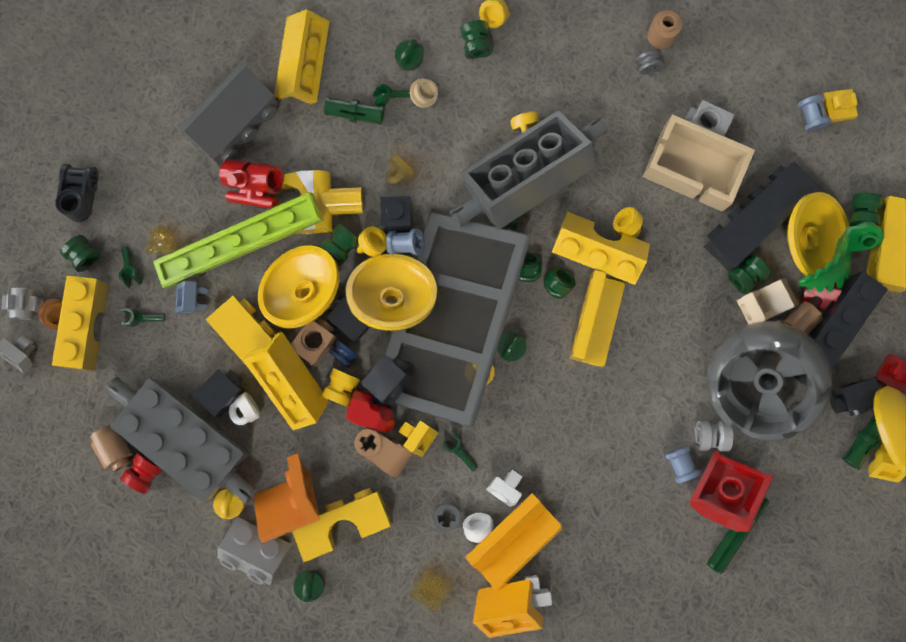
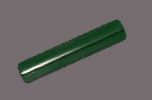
(730, 545)

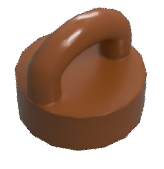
(50, 312)

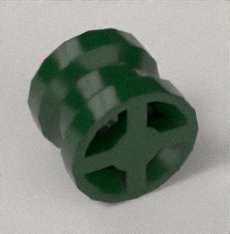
(80, 253)

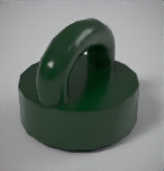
(409, 55)
(531, 268)
(559, 282)
(511, 346)
(309, 585)

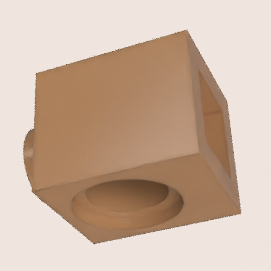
(301, 345)

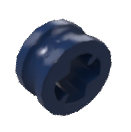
(343, 353)

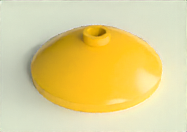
(814, 231)
(388, 280)
(298, 286)
(891, 423)

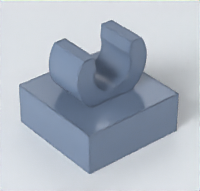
(186, 297)

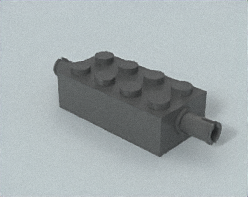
(528, 169)
(180, 440)

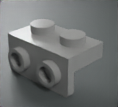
(246, 552)

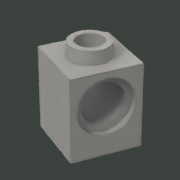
(718, 117)

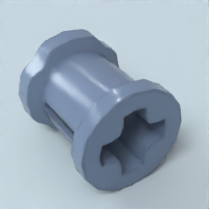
(814, 113)
(405, 242)
(682, 464)

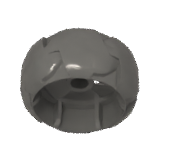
(797, 356)

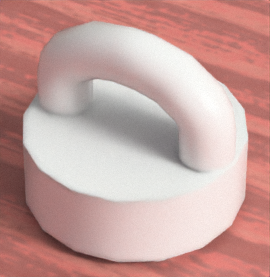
(248, 408)
(477, 527)

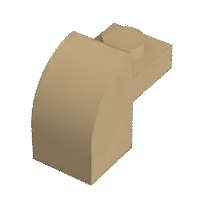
(768, 301)

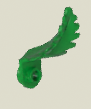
(855, 238)

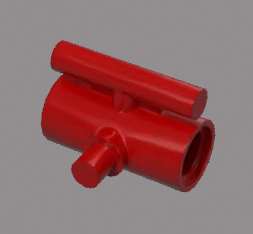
(252, 181)

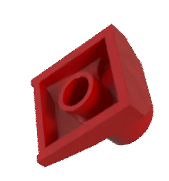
(730, 493)

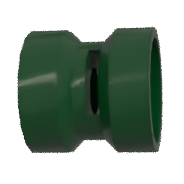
(476, 39)
(866, 208)
(342, 241)
(748, 275)

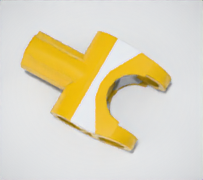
(329, 200)

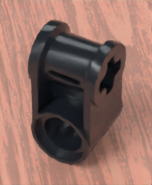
(75, 186)

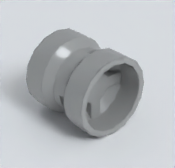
(713, 436)

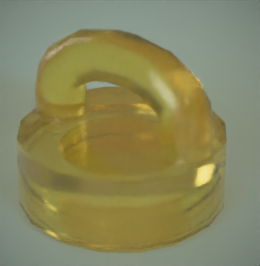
(402, 167)
(161, 241)

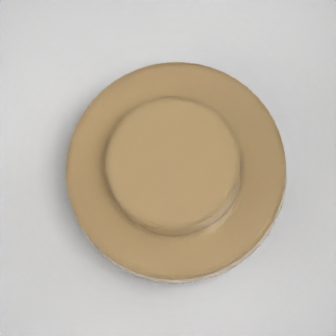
(423, 93)

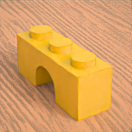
(618, 258)
(75, 337)
(366, 512)

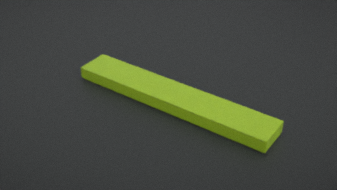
(238, 240)

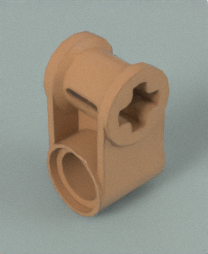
(387, 455)

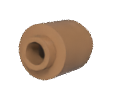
(664, 29)
(111, 449)

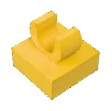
(840, 105)
(418, 437)
(883, 467)

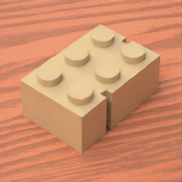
(698, 163)

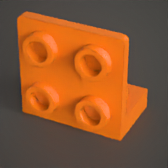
(287, 504)

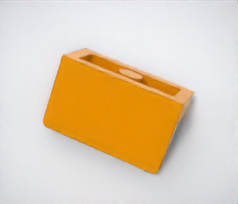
(507, 610)

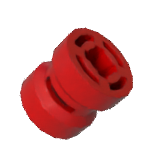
(140, 473)

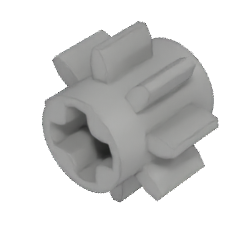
(21, 303)

